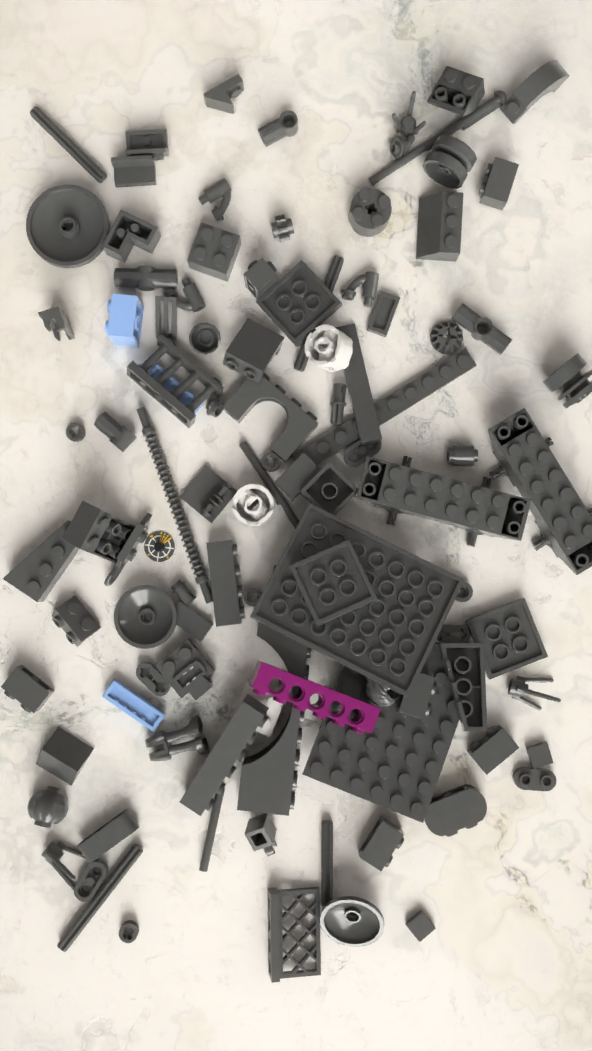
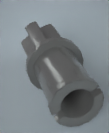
(338, 403)

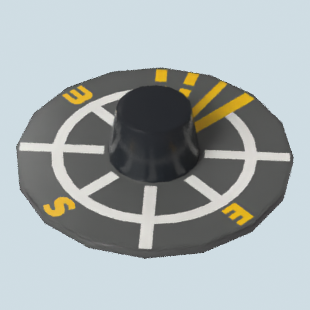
(159, 546)

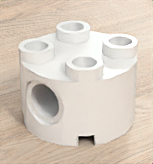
(329, 348)
(253, 505)

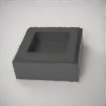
(539, 755)
(420, 925)

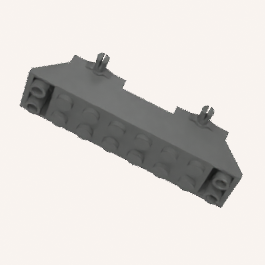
(539, 477)
(443, 500)

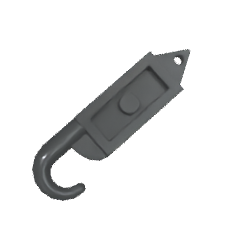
(128, 551)

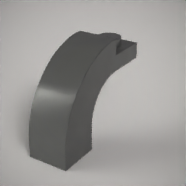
(539, 83)

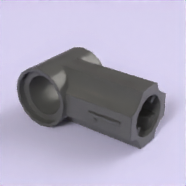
(277, 130)
(118, 434)

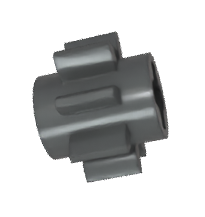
(282, 228)

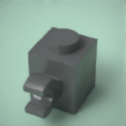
(261, 833)

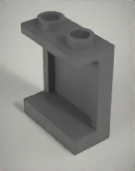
(252, 350)

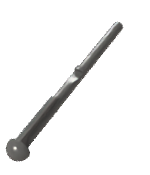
(465, 122)
(269, 483)

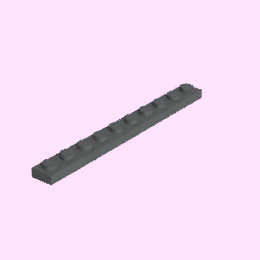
(391, 405)

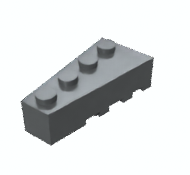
(44, 566)
(466, 678)

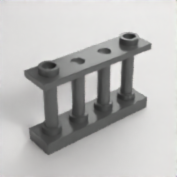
(170, 399)

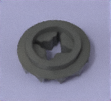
(439, 343)

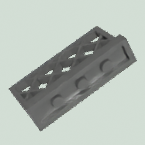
(276, 936)

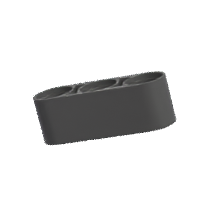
(108, 836)

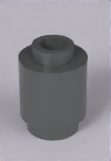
(462, 455)

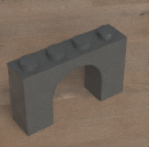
(299, 424)

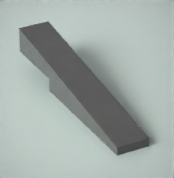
(360, 392)

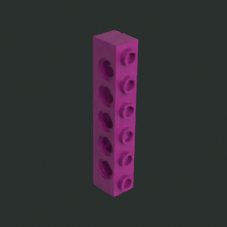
(366, 713)

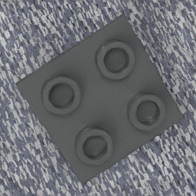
(208, 494)

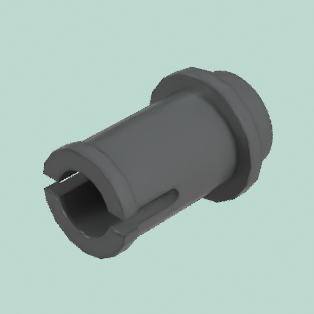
(183, 592)

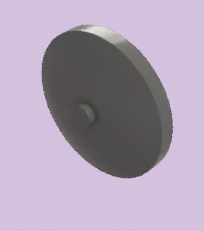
(67, 226)

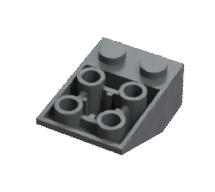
(98, 532)

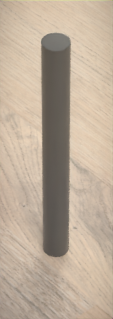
(211, 831)

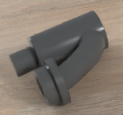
(213, 193)
(369, 291)
(195, 300)

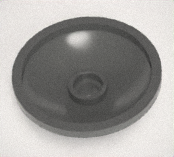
(131, 620)
(352, 921)

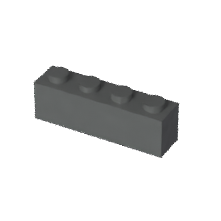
(224, 583)

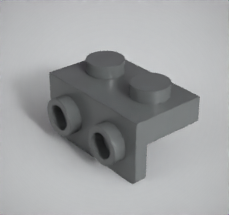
(147, 143)
(75, 621)

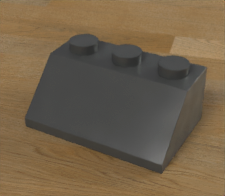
(439, 226)

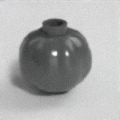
(47, 807)

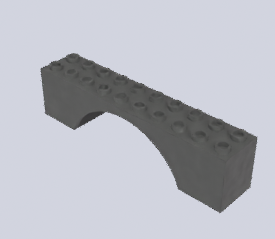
(270, 774)

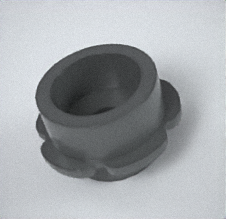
(214, 407)

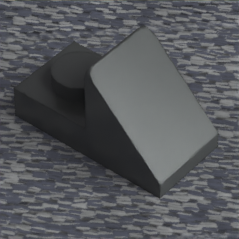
(219, 96)

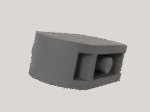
(455, 810)

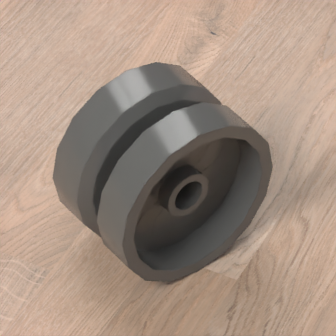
(449, 161)

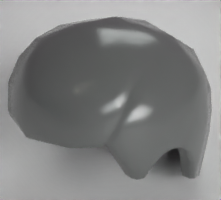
(204, 338)

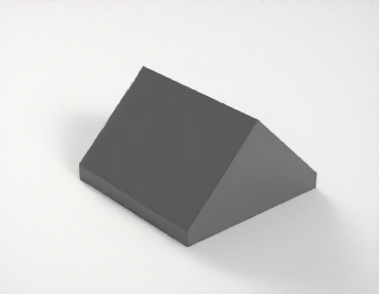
(64, 756)

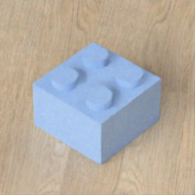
(124, 320)

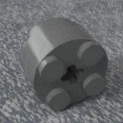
(374, 201)

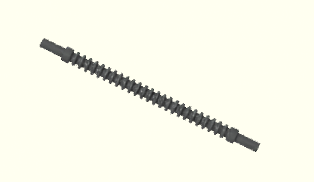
(148, 432)

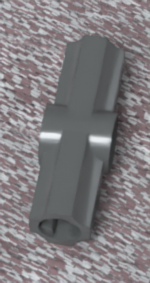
(146, 278)
(470, 320)

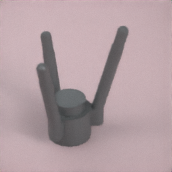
(408, 123)
(518, 688)
(54, 853)

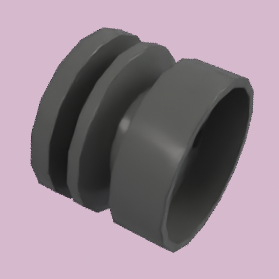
(571, 381)

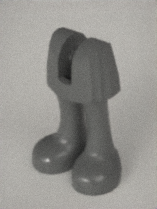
(192, 729)

